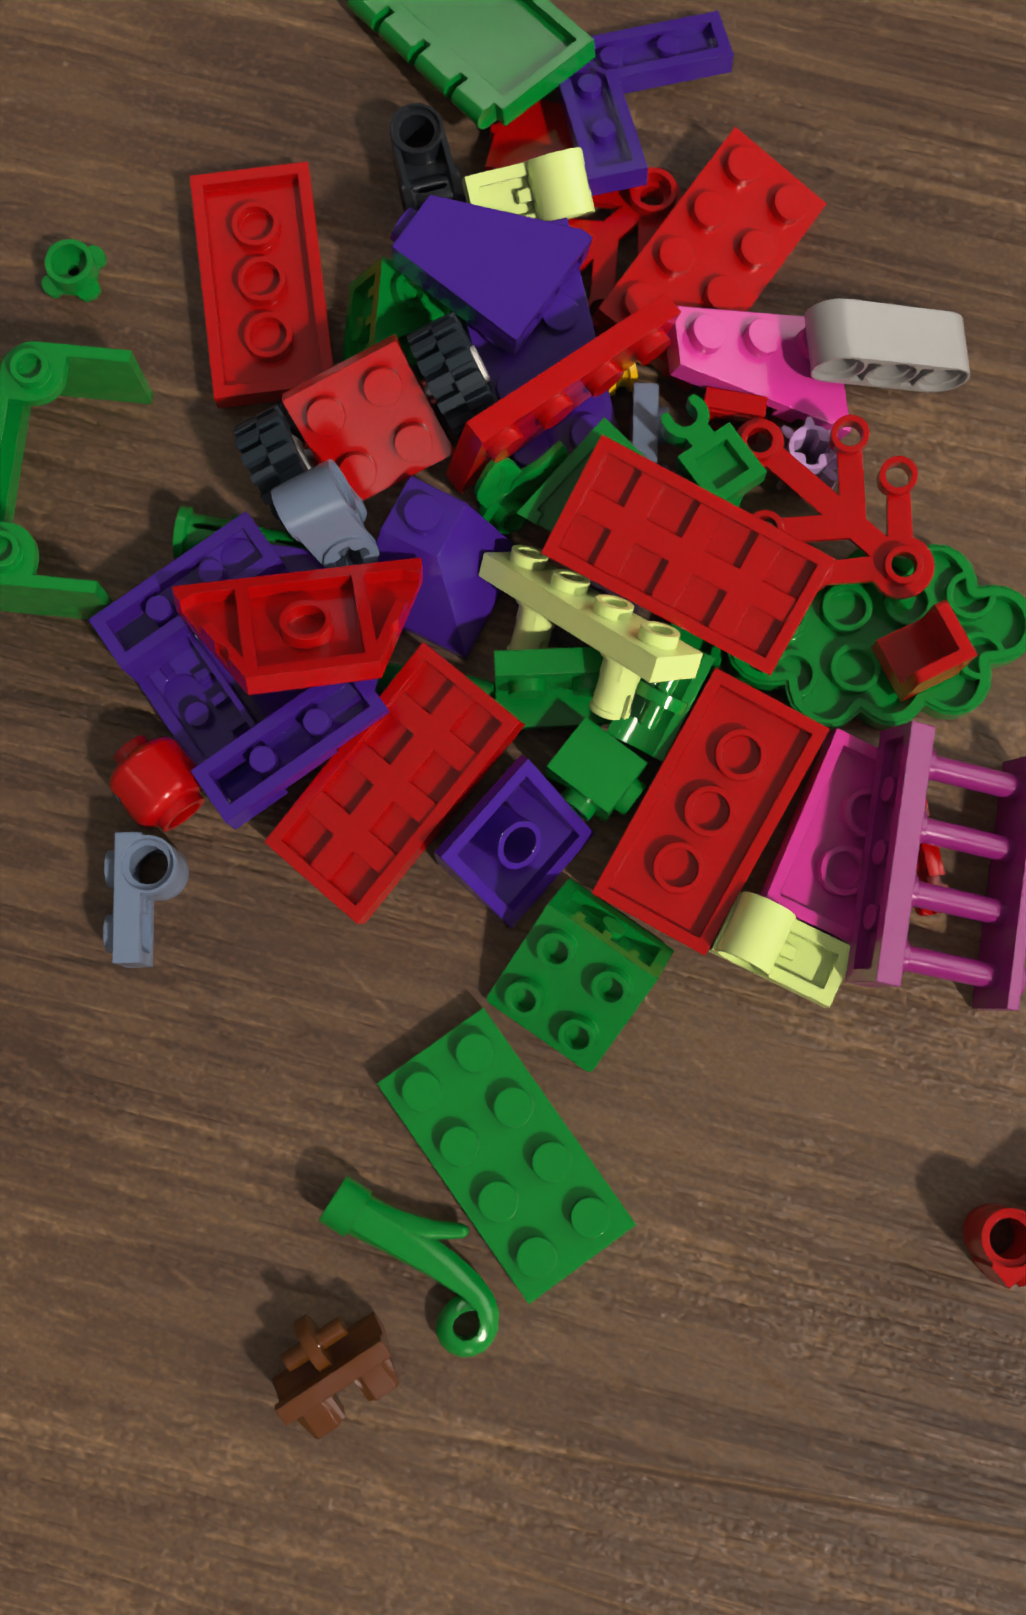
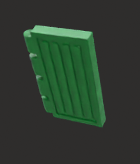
(483, 53)

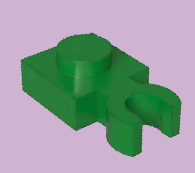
(712, 459)

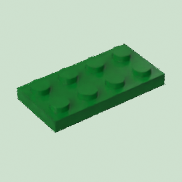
(506, 1155)

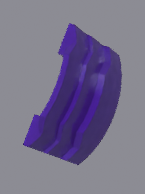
(241, 742)

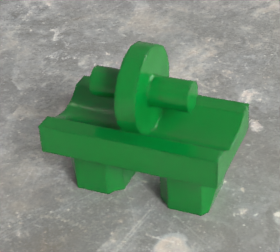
(659, 711)

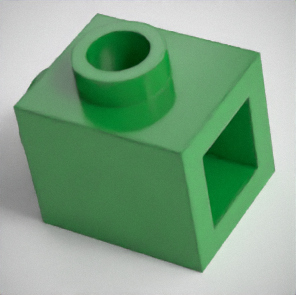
(596, 773)

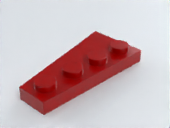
(560, 389)

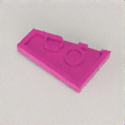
(757, 357)
(825, 842)

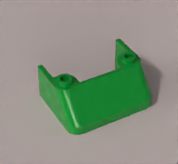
(35, 376)

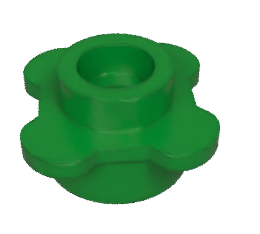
(69, 255)

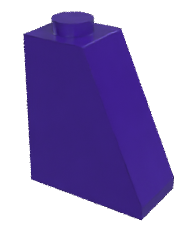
(488, 264)

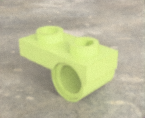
(541, 188)
(782, 949)

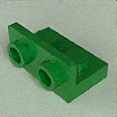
(548, 685)

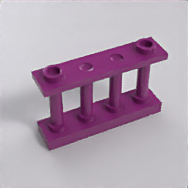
(890, 882)

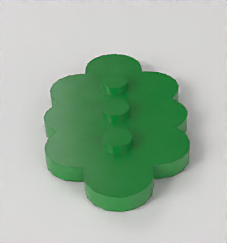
(835, 674)

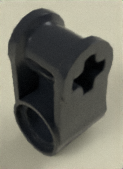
(423, 169)

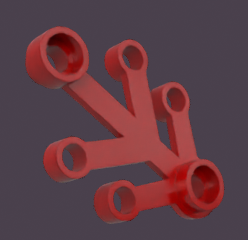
(629, 215)
(844, 514)

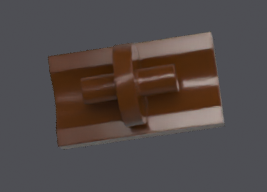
(327, 1363)

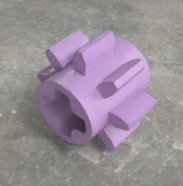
(815, 443)

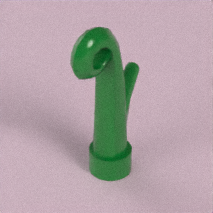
(416, 1244)

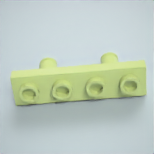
(625, 640)

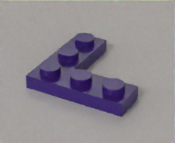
(630, 63)

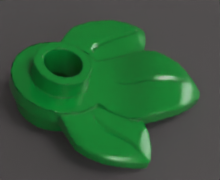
(506, 487)

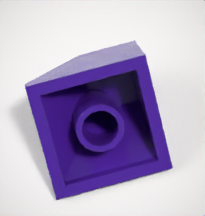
(451, 543)

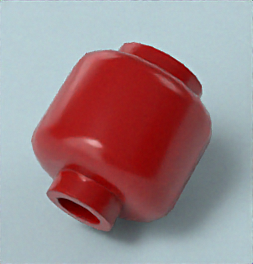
(156, 782)

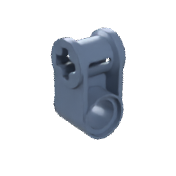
(326, 516)

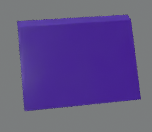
(514, 842)

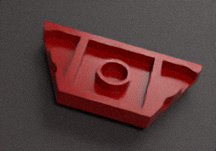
(304, 624)

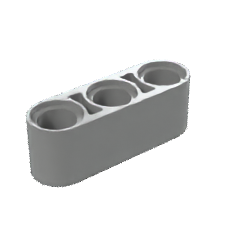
(886, 345)

